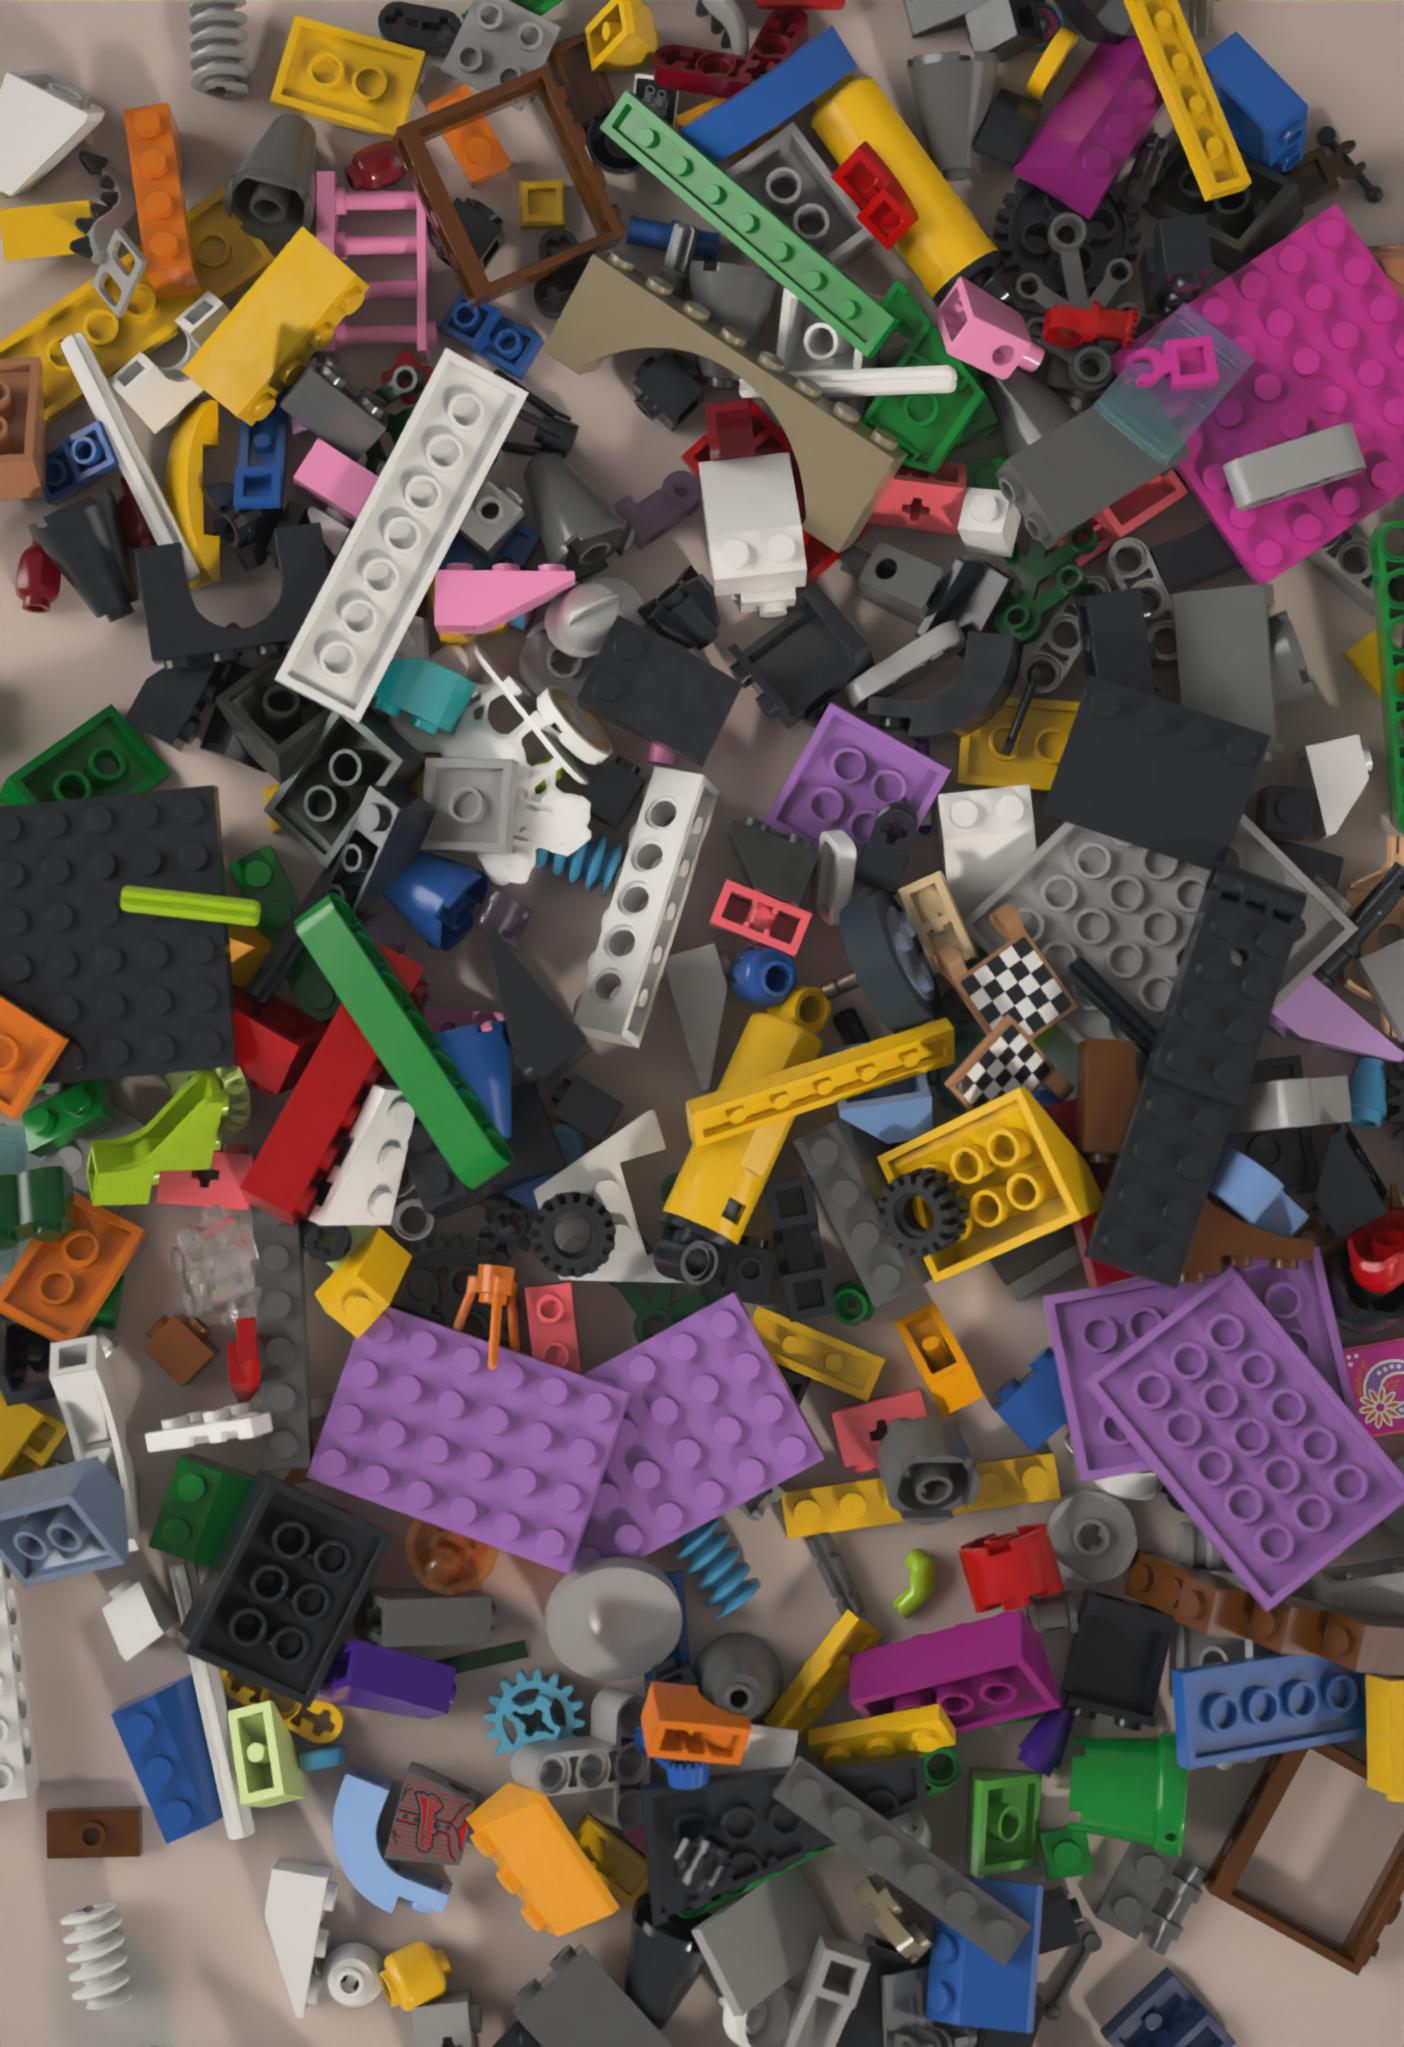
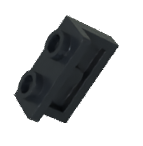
(23, 1364)

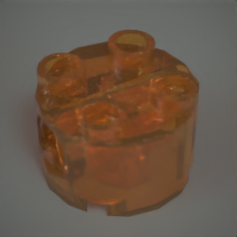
(446, 1559)

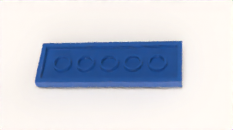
(1264, 1707)

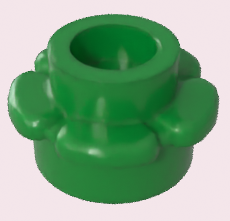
(846, 1313)

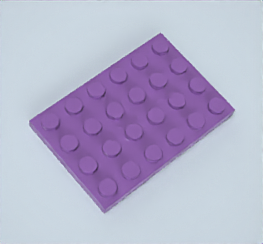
(1103, 1321)
(698, 1433)
(1249, 1438)
(466, 1446)

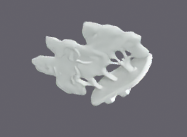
(543, 820)

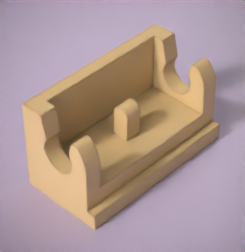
(936, 918)

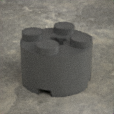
(927, 1468)

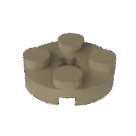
(896, 1922)

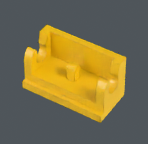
(42, 229)

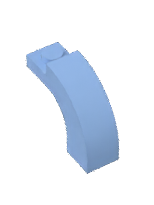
(362, 1848)

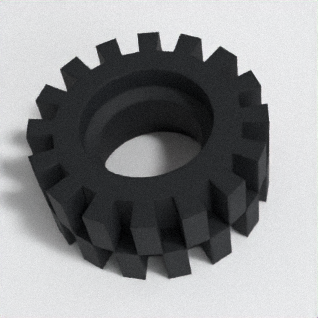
(901, 1218)
(580, 1262)

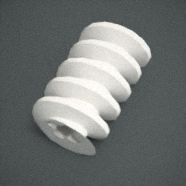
(98, 1956)

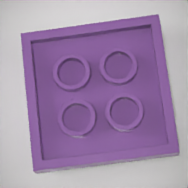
(849, 777)

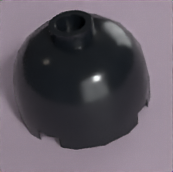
(1357, 1307)

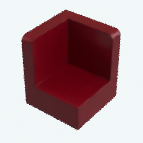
(729, 430)

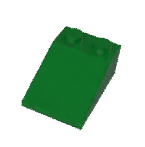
(89, 762)
(199, 1508)

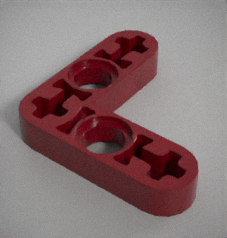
(688, 67)

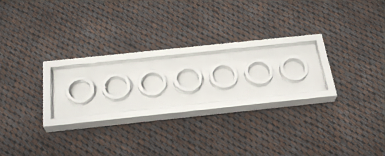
(401, 536)

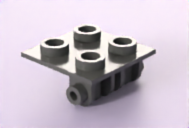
(904, 2014)

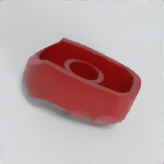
(1378, 1252)

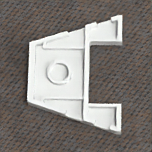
(601, 1176)
(219, 1425)

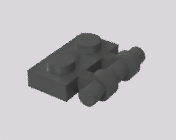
(1136, 1889)

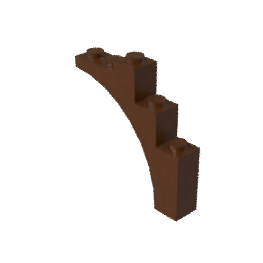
(1103, 1106)
(1293, 1627)

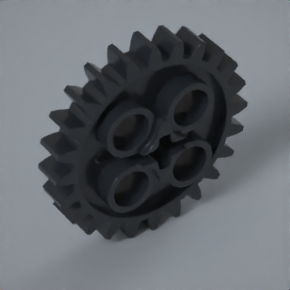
(1032, 214)
(455, 1259)

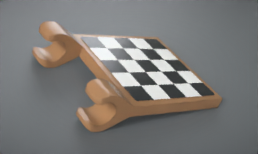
(1009, 980)
(1002, 1064)

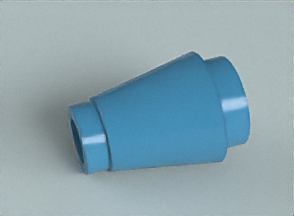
(1368, 1093)

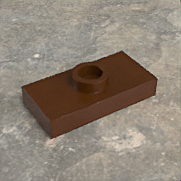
(94, 1832)

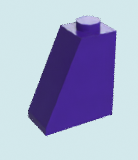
(388, 1681)

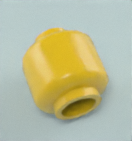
(414, 1975)

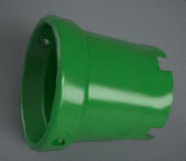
(1130, 1790)

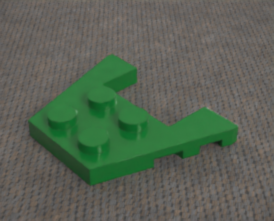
(924, 422)

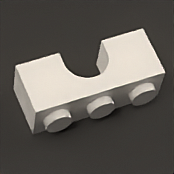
(162, 393)

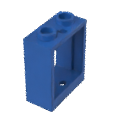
(1258, 105)

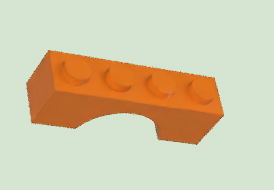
(160, 200)

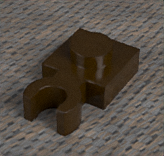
(1318, 175)

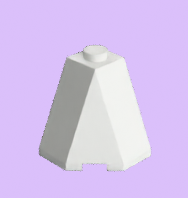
(39, 126)

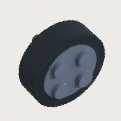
(886, 963)

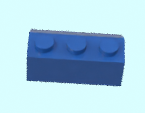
(171, 1757)
(975, 1988)

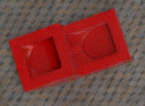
(875, 189)
(244, 1360)

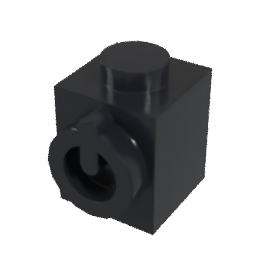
(481, 227)
(668, 389)

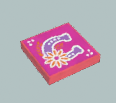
(1378, 1384)

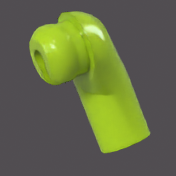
(922, 1583)

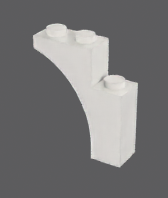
(95, 1416)

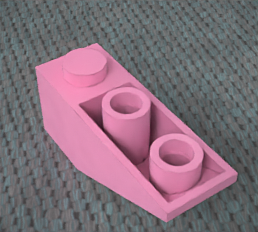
(485, 599)

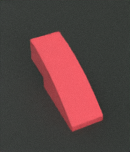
(1129, 515)

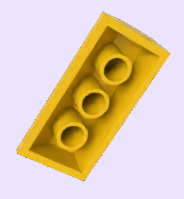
(276, 328)

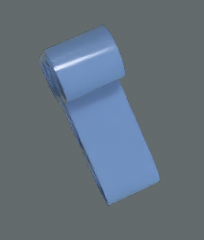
(1254, 1194)

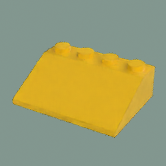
(1014, 1173)

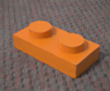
(473, 144)

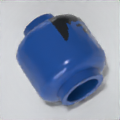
(763, 976)

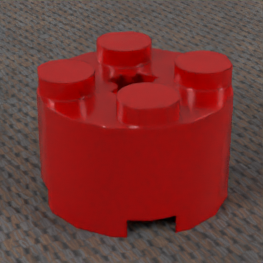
(1010, 1568)

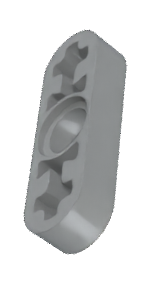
(906, 665)

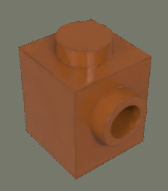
(181, 1347)

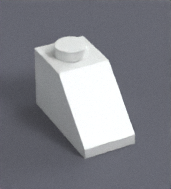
(1338, 776)
(137, 1615)

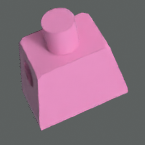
(985, 332)

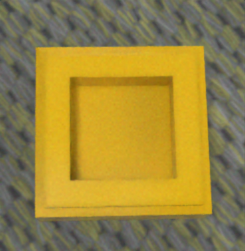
(542, 204)

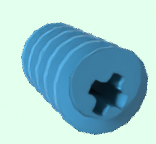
(589, 860)
(717, 1567)

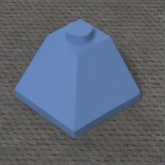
(892, 1111)

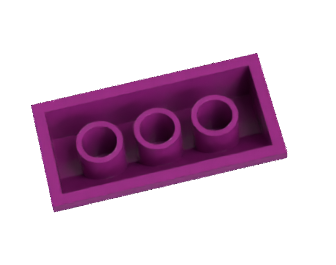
(1095, 127)
(974, 1670)

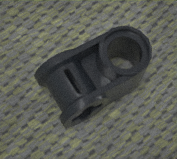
(885, 853)

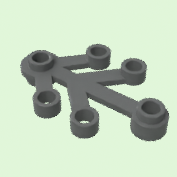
(1086, 352)

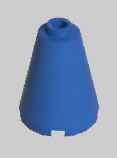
(438, 898)
(485, 1066)

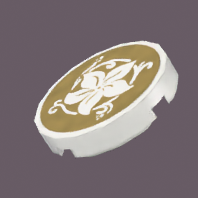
(578, 727)

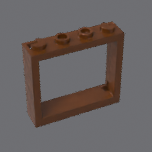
(570, 142)
(1379, 1908)

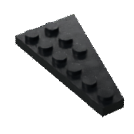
(755, 1824)

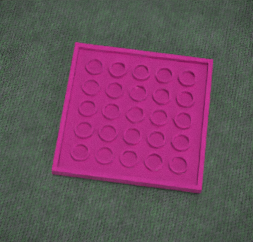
(1324, 356)

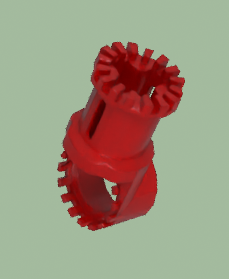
(1072, 325)

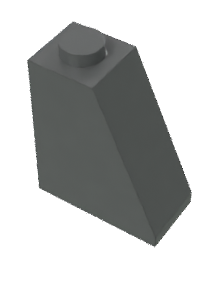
(424, 1617)

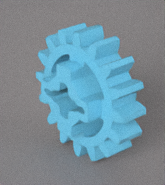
(515, 1708)

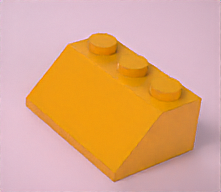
(539, 1861)

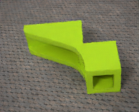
(174, 1140)

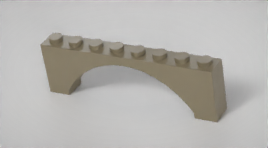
(838, 457)

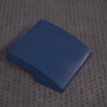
(1165, 2016)

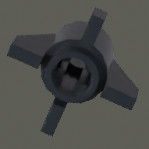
(242, 528)
(685, 611)

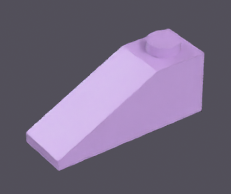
(1325, 1020)

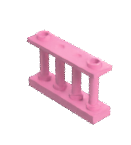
(336, 201)

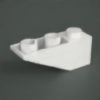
(295, 1919)

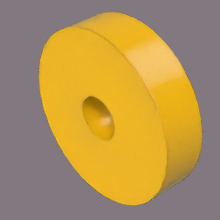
(1051, 63)

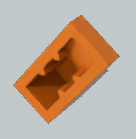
(688, 1727)

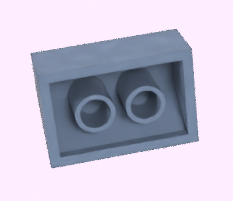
(62, 1522)

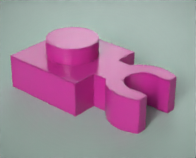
(1184, 362)

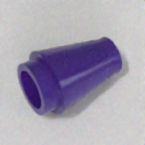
(1046, 1742)

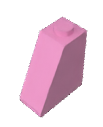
(334, 480)

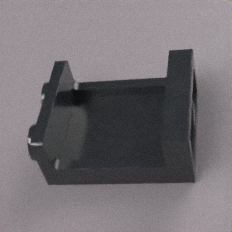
(802, 659)
(1117, 1660)

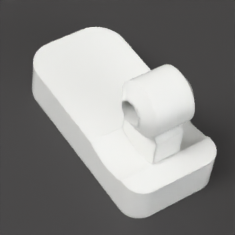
(835, 876)

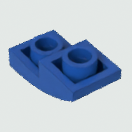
(492, 336)
(78, 463)

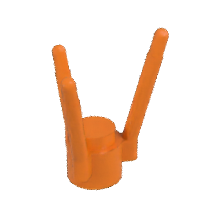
(495, 1287)

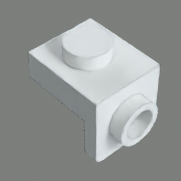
(769, 603)

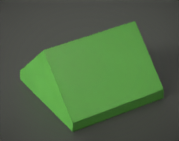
(1002, 1820)

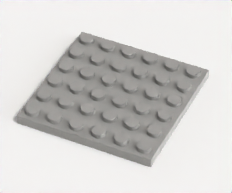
(1134, 915)

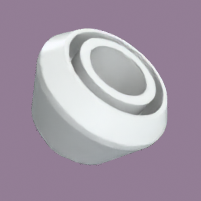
(361, 1965)

